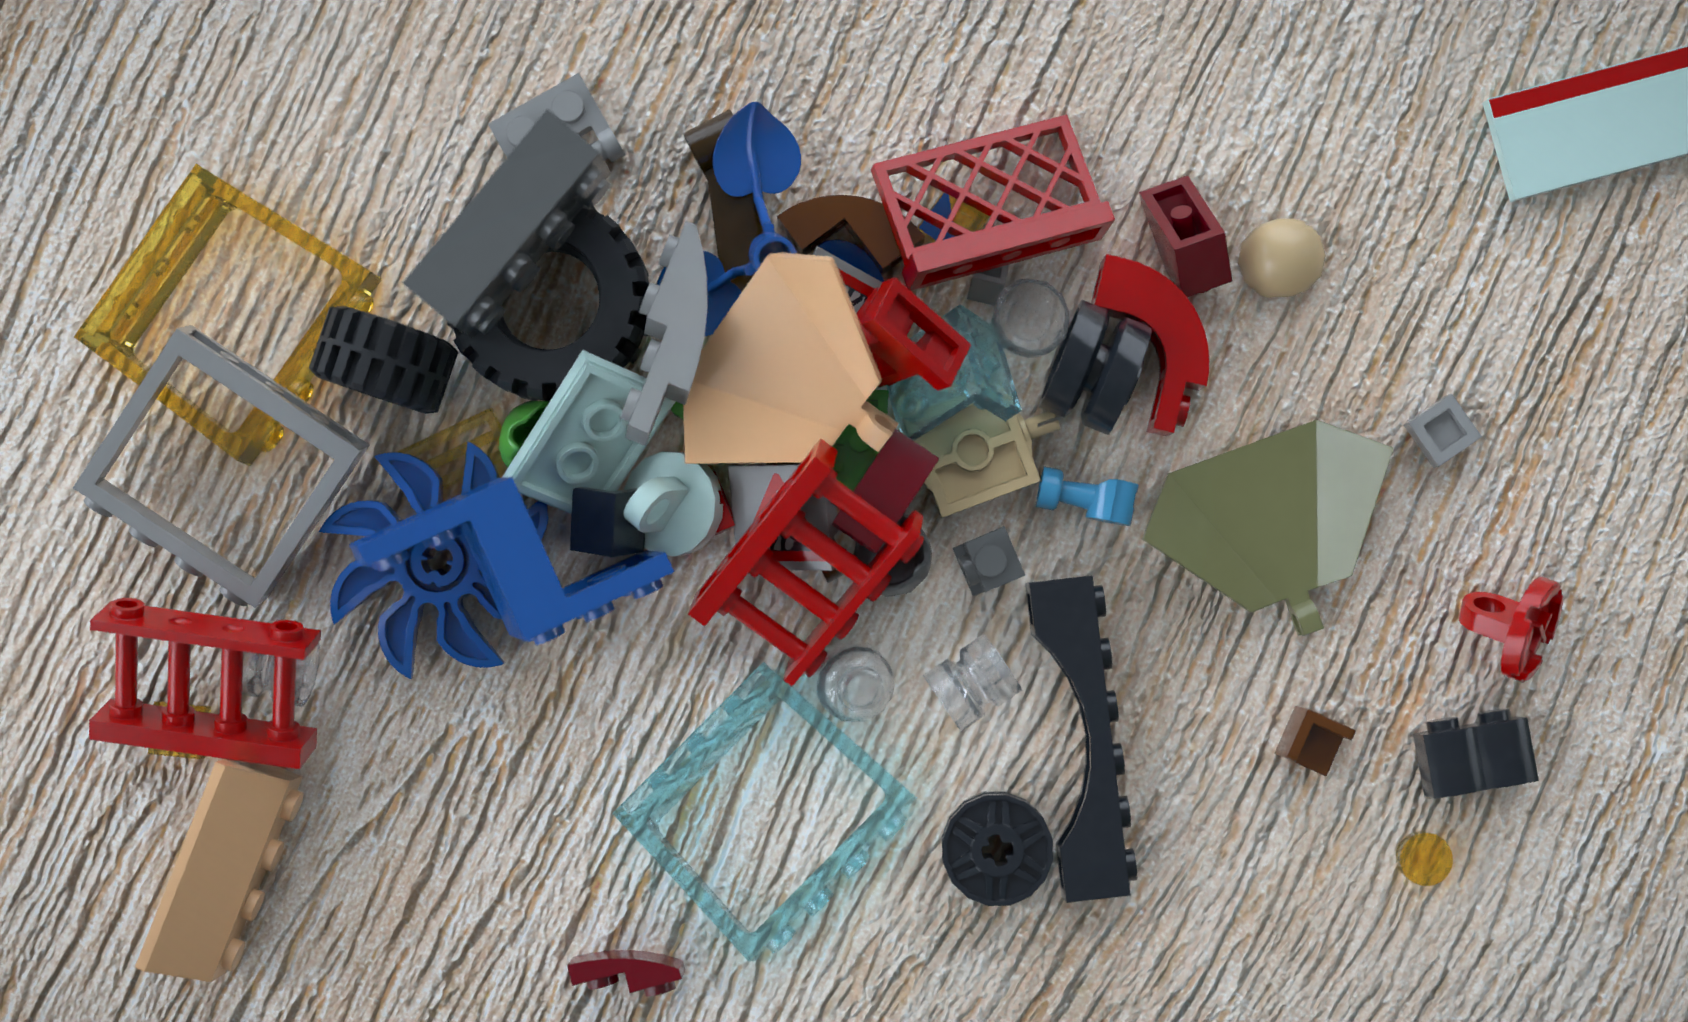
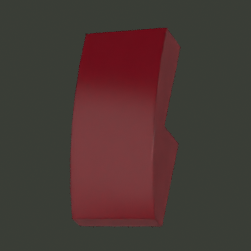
(889, 485)
(643, 970)

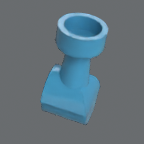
(1105, 502)

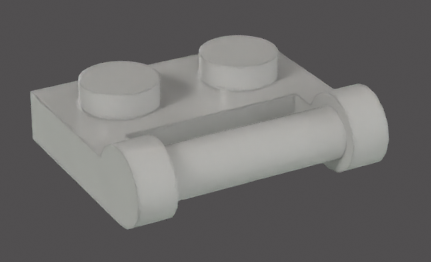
(568, 102)

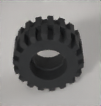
(383, 359)

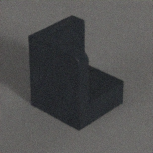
(600, 523)

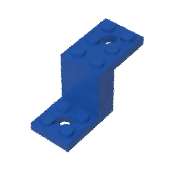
(514, 561)

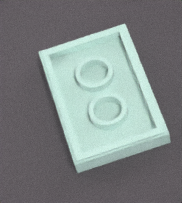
(581, 435)

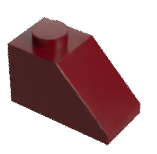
(1187, 236)

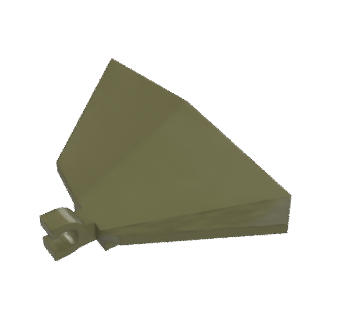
(1273, 516)

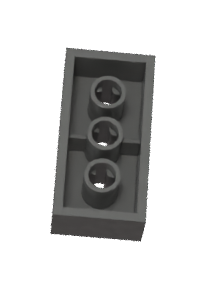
(510, 226)

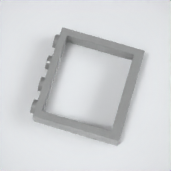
(265, 395)

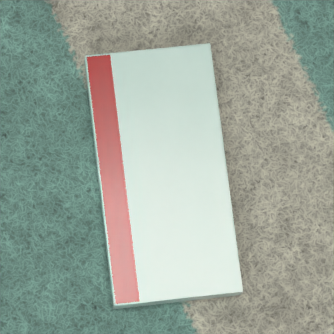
(1591, 124)

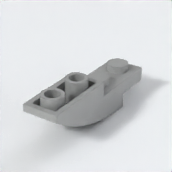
(677, 317)

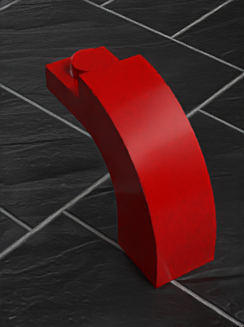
(1177, 333)

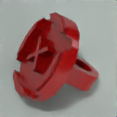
(1516, 624)

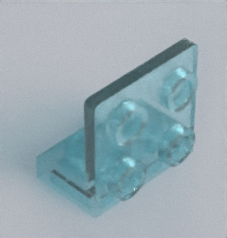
(980, 380)

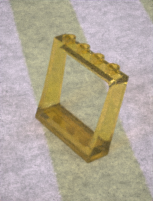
(161, 264)

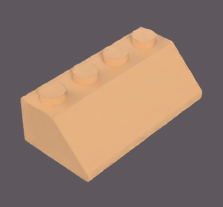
(221, 871)

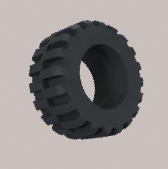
(612, 336)

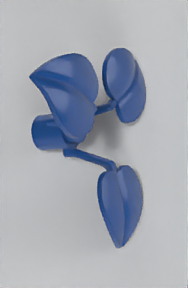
(759, 156)

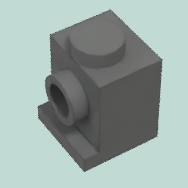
(988, 561)

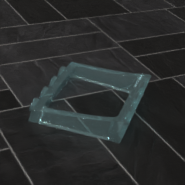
(700, 752)

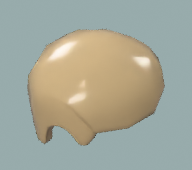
(1282, 258)

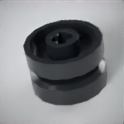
(1101, 369)

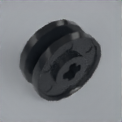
(977, 873)

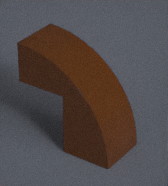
(864, 218)

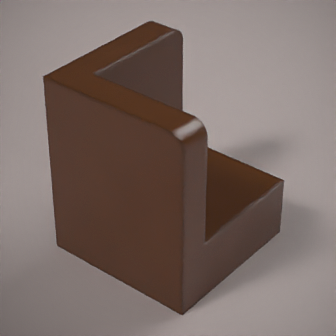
(1312, 740)

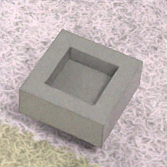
(1442, 430)

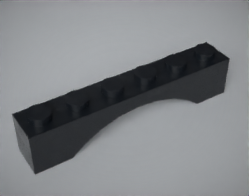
(1092, 844)

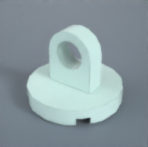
(674, 503)

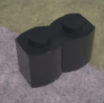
(1475, 755)

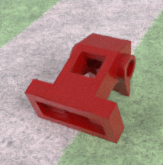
(886, 323)

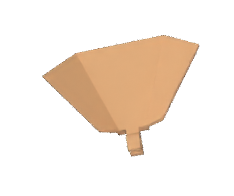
(784, 370)

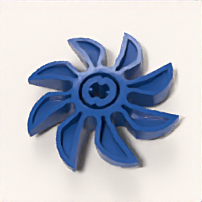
(421, 585)

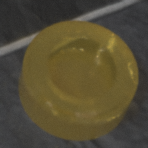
(1424, 858)

